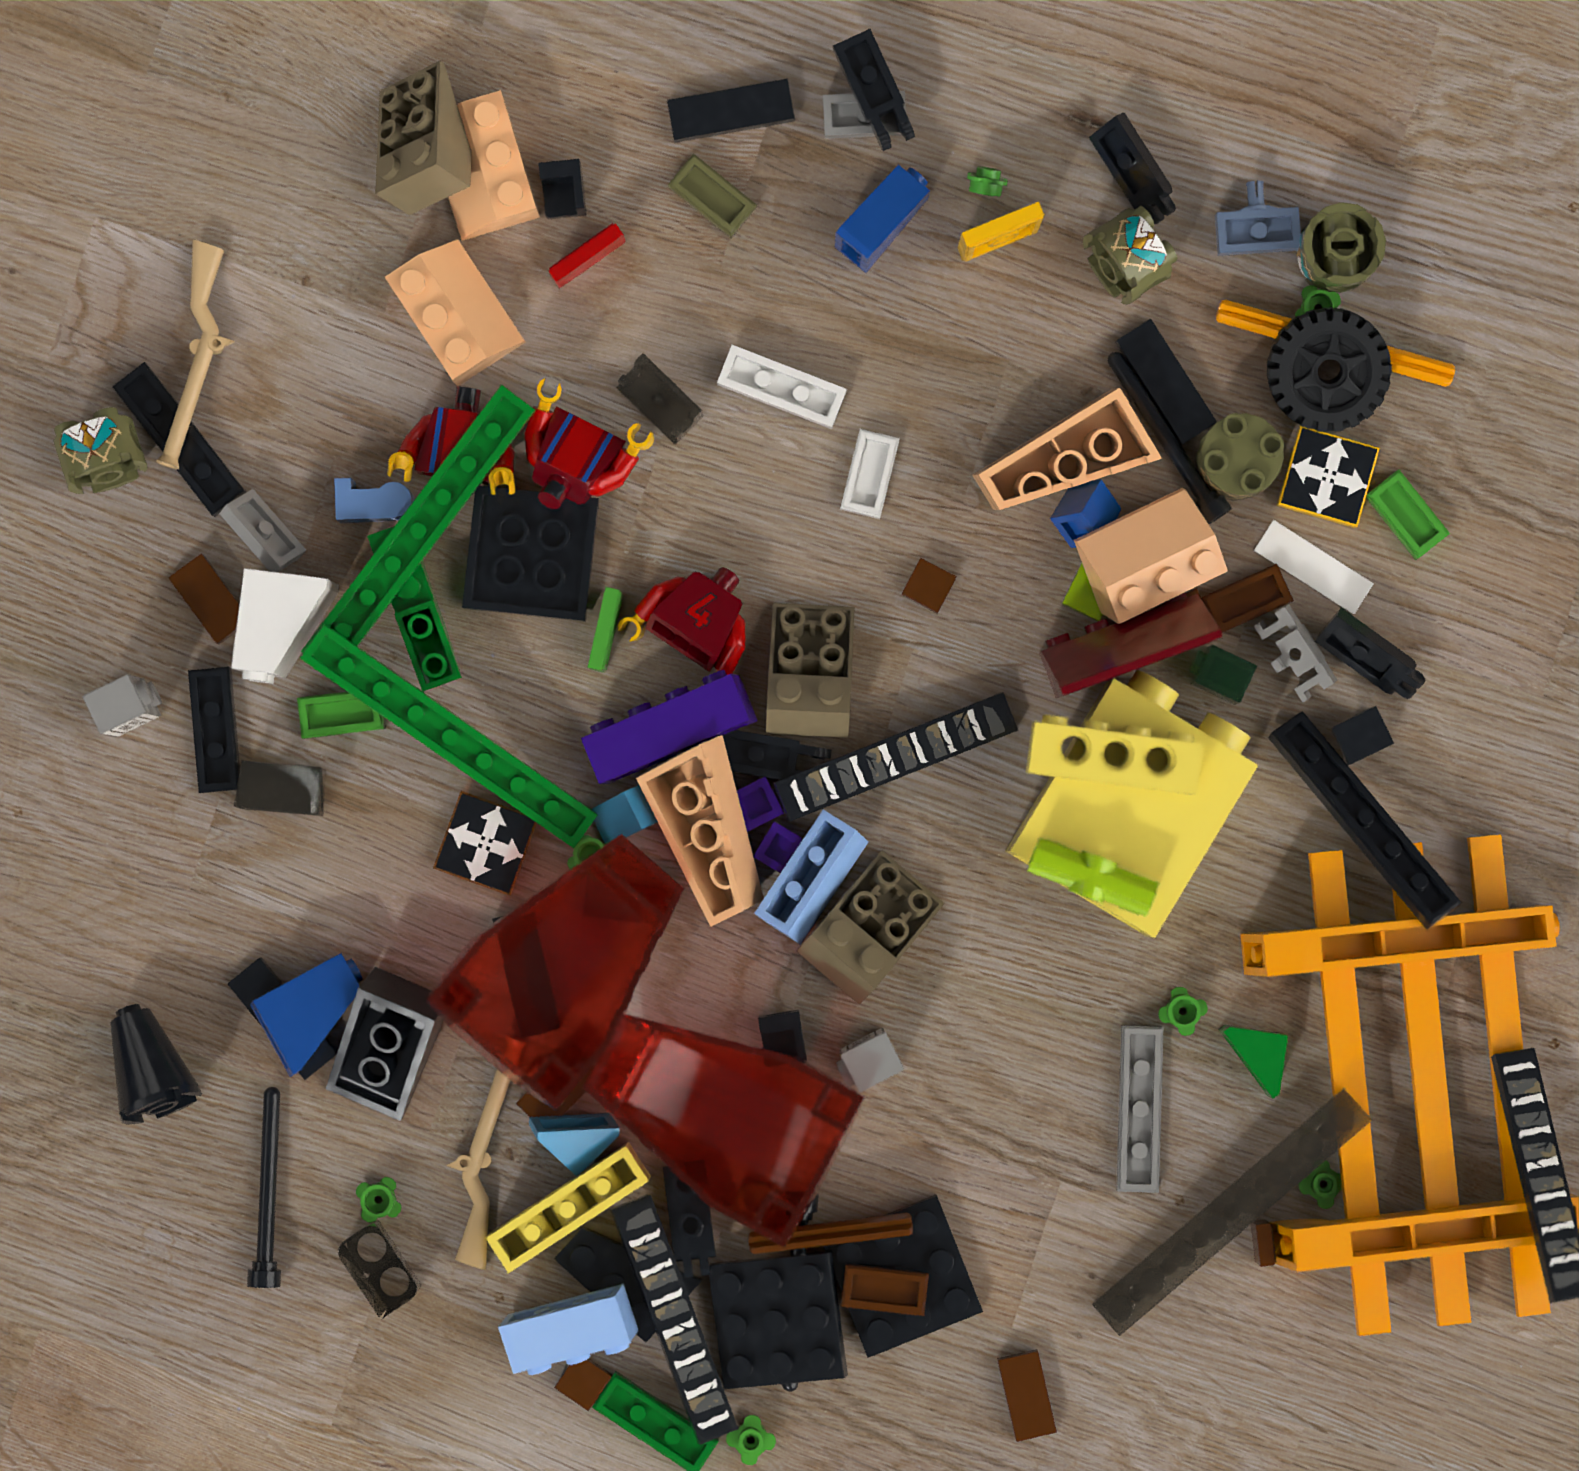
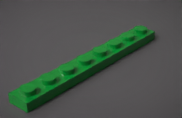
(429, 516)
(448, 735)

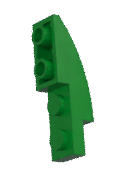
(422, 626)

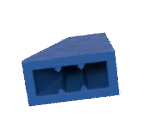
(882, 217)
(306, 1009)

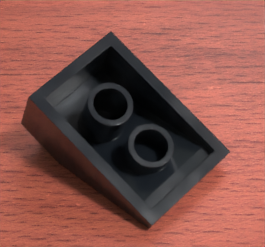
(385, 1044)

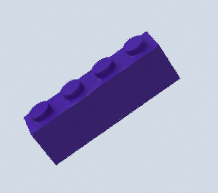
(668, 728)

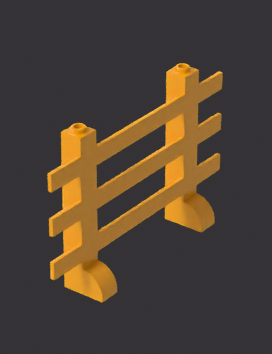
(1444, 1227)

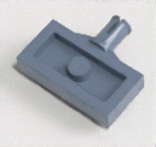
(1257, 227)

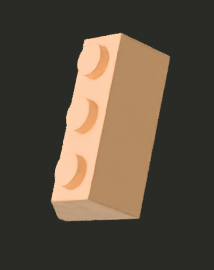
(499, 182)
(455, 310)
(1150, 556)

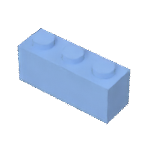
(811, 877)
(568, 1330)

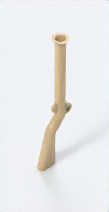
(205, 266)
(474, 1243)

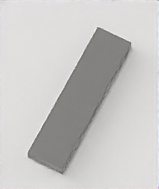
(1139, 1108)

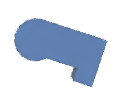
(372, 504)

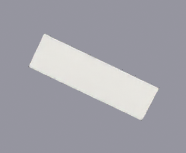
(1313, 567)

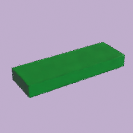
(652, 1422)

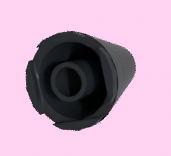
(148, 1068)

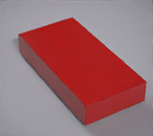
(586, 255)

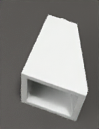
(277, 621)

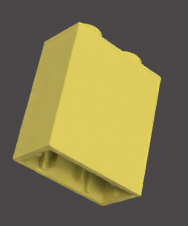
(1140, 828)

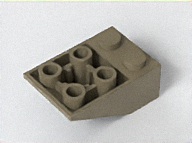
(421, 142)
(810, 670)
(870, 927)

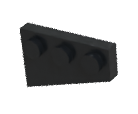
(603, 1264)

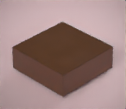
(929, 585)
(1263, 1243)
(583, 1382)

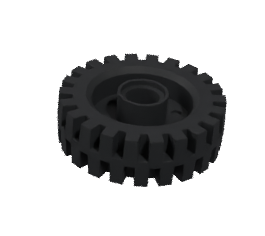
(1348, 396)

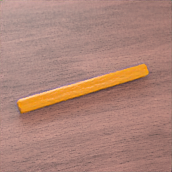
(1271, 324)

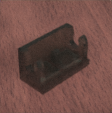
(659, 399)

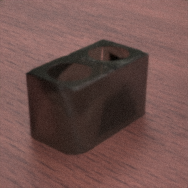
(281, 788)
(371, 1286)

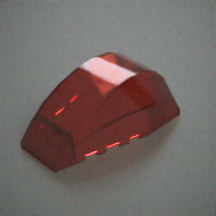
(559, 970)
(728, 1118)

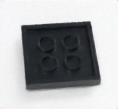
(530, 555)
(928, 1250)
(778, 1320)

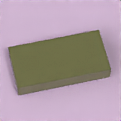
(712, 196)

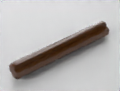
(837, 1233)

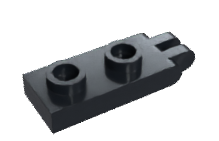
(1134, 167)
(1370, 655)
(689, 1224)

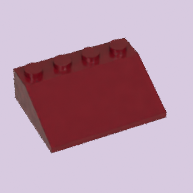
(1127, 646)

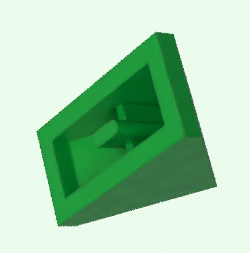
(1261, 1054)

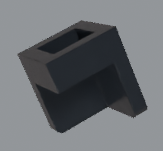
(562, 188)
(1362, 735)
(783, 1033)

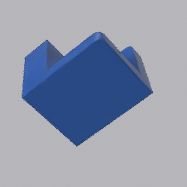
(1084, 510)

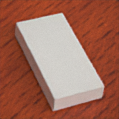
(869, 473)

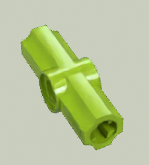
(1092, 877)

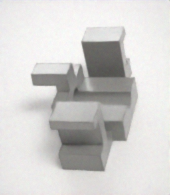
(1310, 652)

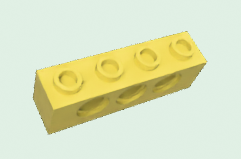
(1178, 776)
(568, 1207)

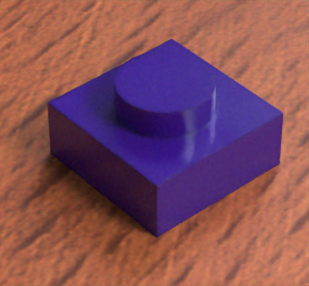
(758, 803)
(777, 847)

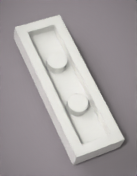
(781, 386)

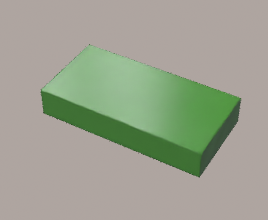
(1407, 514)
(605, 629)
(336, 715)

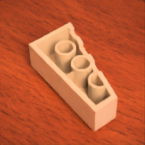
(1078, 449)
(705, 828)

